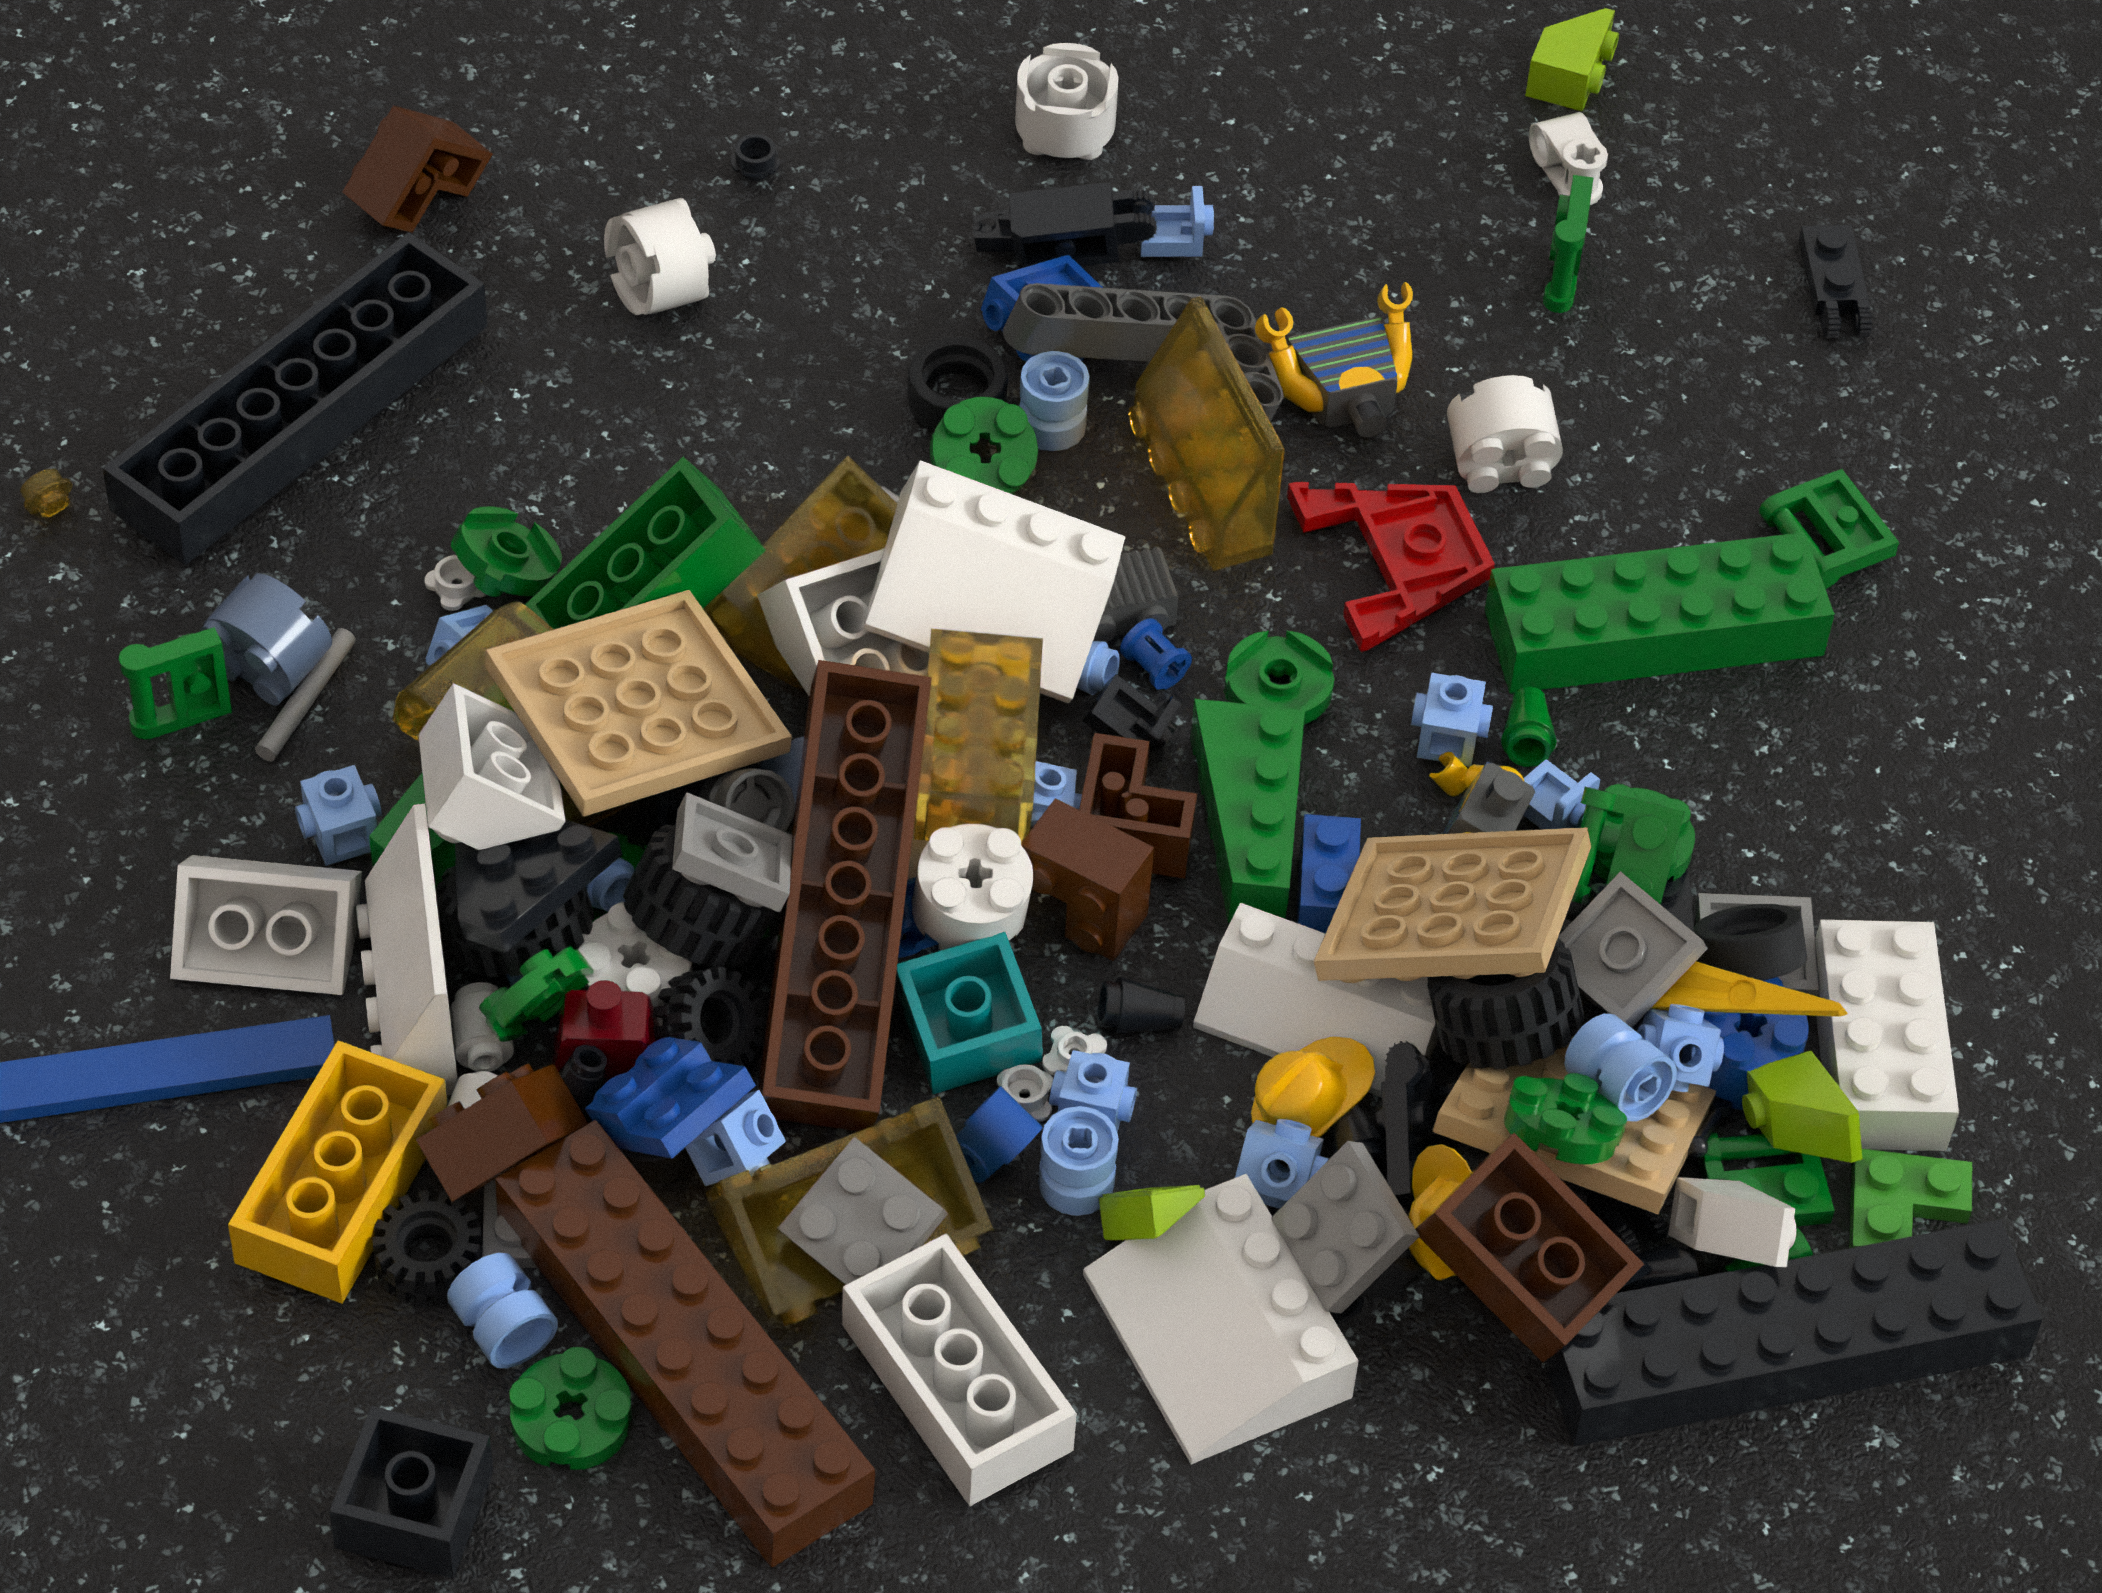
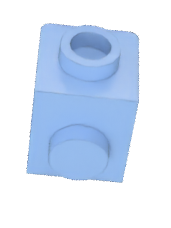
(1180, 228)
(1556, 797)

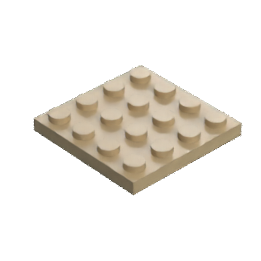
(637, 702)
(1454, 905)
(1641, 1165)

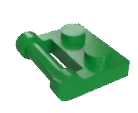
(1568, 244)
(1840, 517)
(194, 682)
(1644, 842)
(1796, 1185)

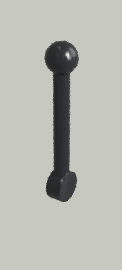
(1718, 1110)

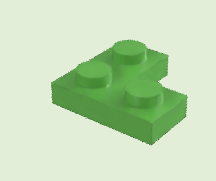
(1899, 1186)

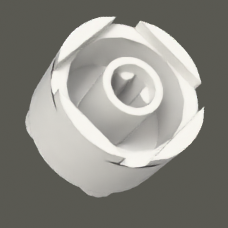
(1066, 102)
(659, 257)
(1505, 434)
(971, 884)
(628, 957)

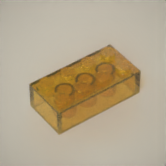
(980, 732)

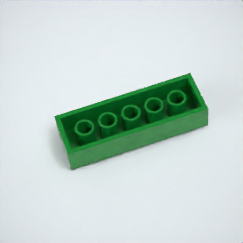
(1658, 612)

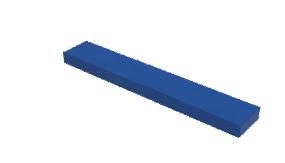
(164, 1068)

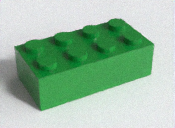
(665, 543)

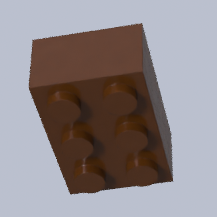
(1529, 1247)

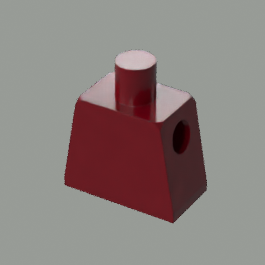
(608, 1019)

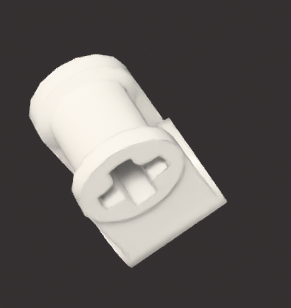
(1568, 148)

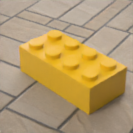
(336, 1172)

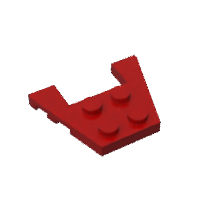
(1418, 541)

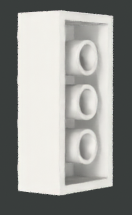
(1895, 1040)
(958, 1369)

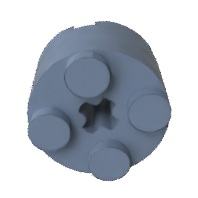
(268, 636)

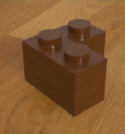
(410, 163)
(1118, 796)
(1094, 871)
(509, 1124)

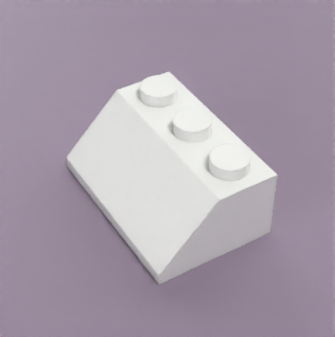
(485, 774)
(264, 924)

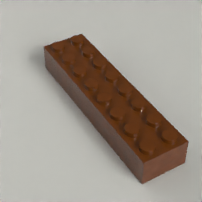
(845, 896)
(685, 1343)

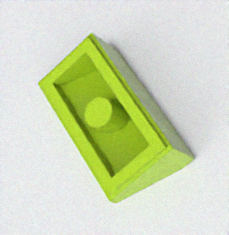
(1146, 1211)

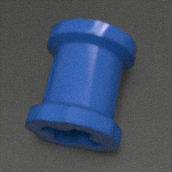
(1155, 654)

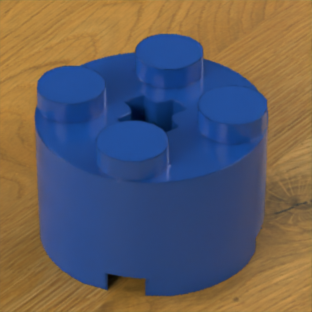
(1751, 1043)

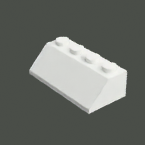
(1271, 1001)

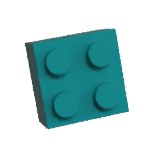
(969, 1012)

